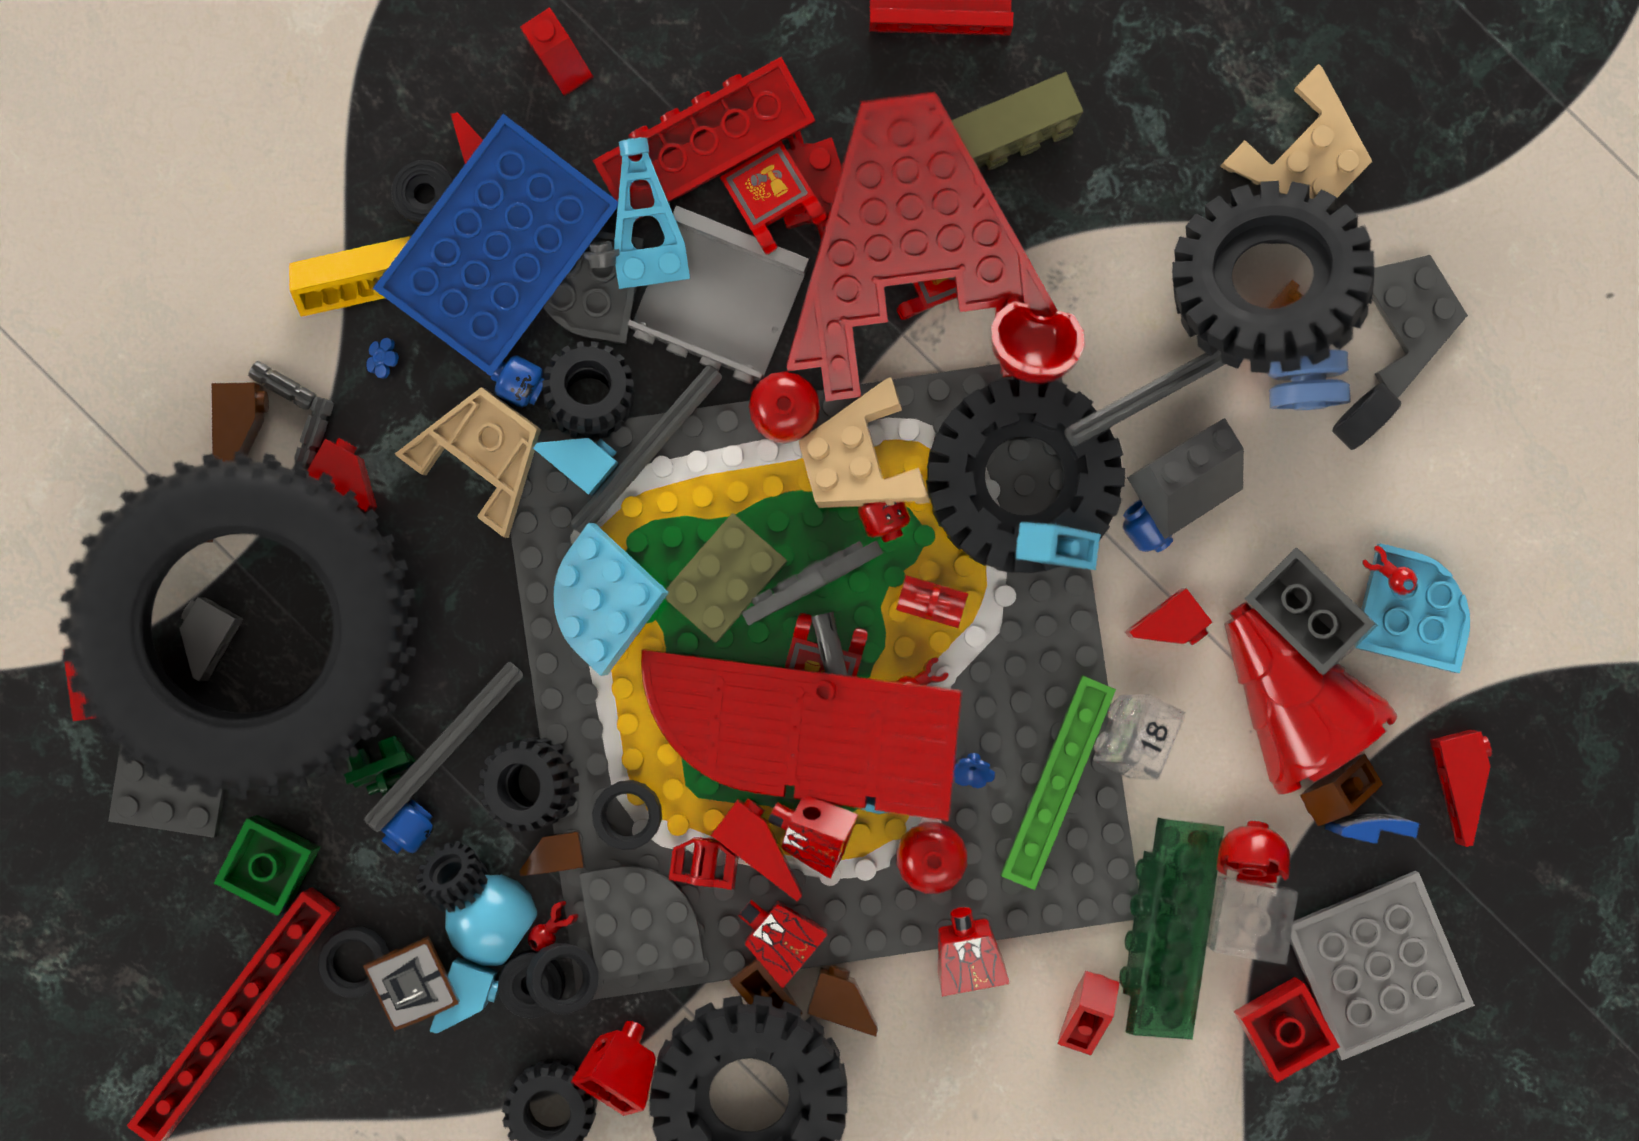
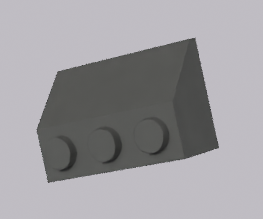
(1191, 478)
(1311, 611)

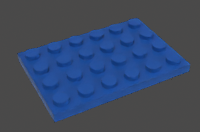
(496, 245)

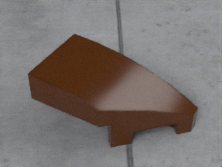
(555, 854)

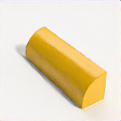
(341, 277)

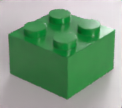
(267, 865)

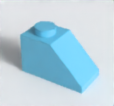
(581, 461)
(1057, 545)
(474, 988)

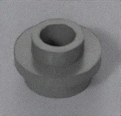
(601, 254)

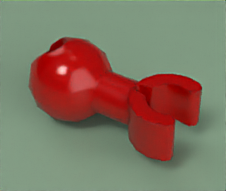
(1396, 575)
(922, 678)
(546, 933)

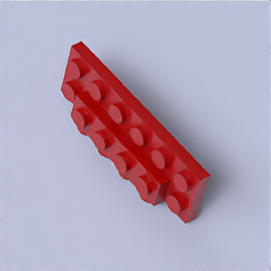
(714, 133)

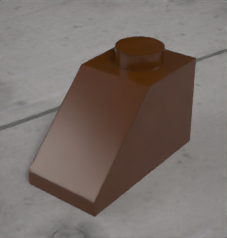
(1341, 791)
(840, 1001)

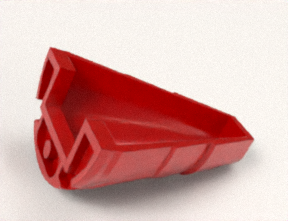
(1301, 718)

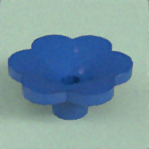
(973, 771)

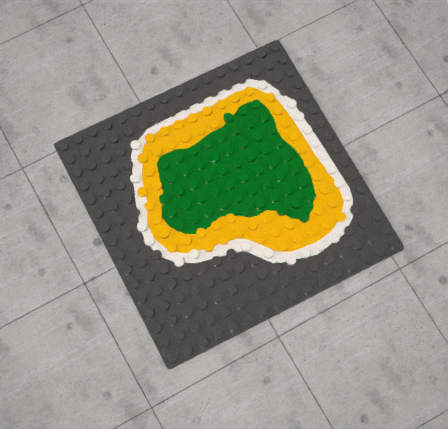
(1012, 658)

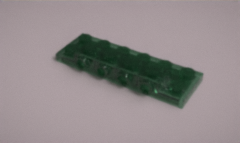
(1170, 928)

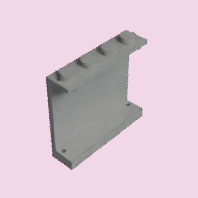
(731, 303)

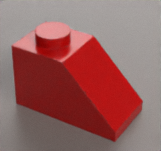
(556, 51)
(346, 469)
(1173, 621)
(1089, 1013)

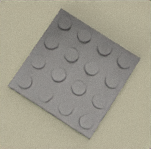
(1379, 965)

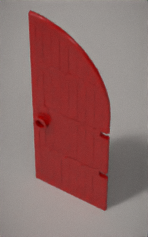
(808, 730)

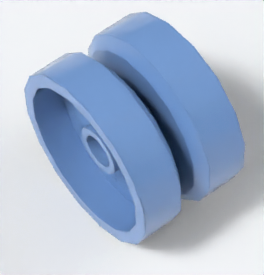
(1309, 385)

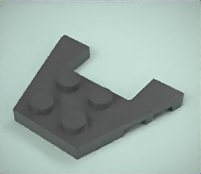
(1419, 313)

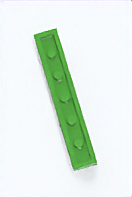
(1058, 782)

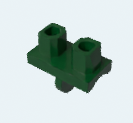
(363, 771)

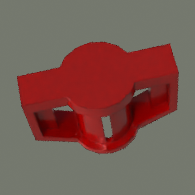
(704, 864)

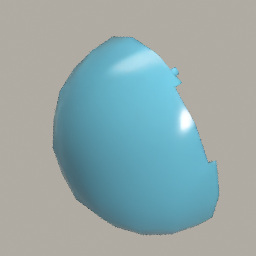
(493, 923)

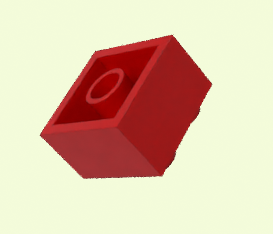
(1286, 1029)

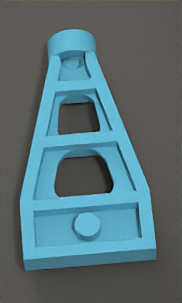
(648, 265)

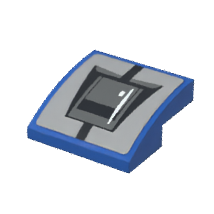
(1368, 826)

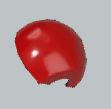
(1036, 346)

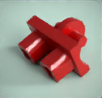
(932, 601)

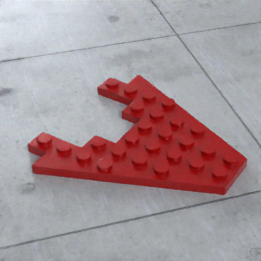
(905, 214)

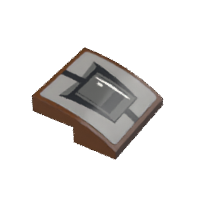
(411, 984)

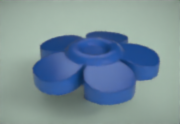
(382, 357)

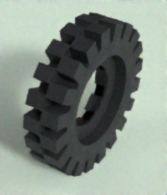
(1307, 327)
(983, 423)
(748, 1031)

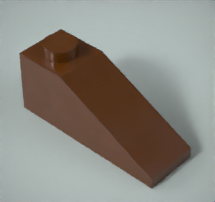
(236, 417)

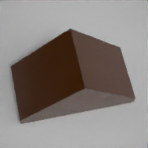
(757, 981)

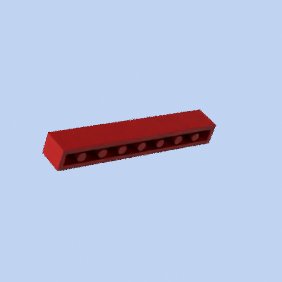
(233, 1016)

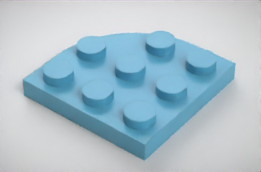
(602, 598)
(1422, 626)

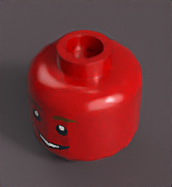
(884, 519)

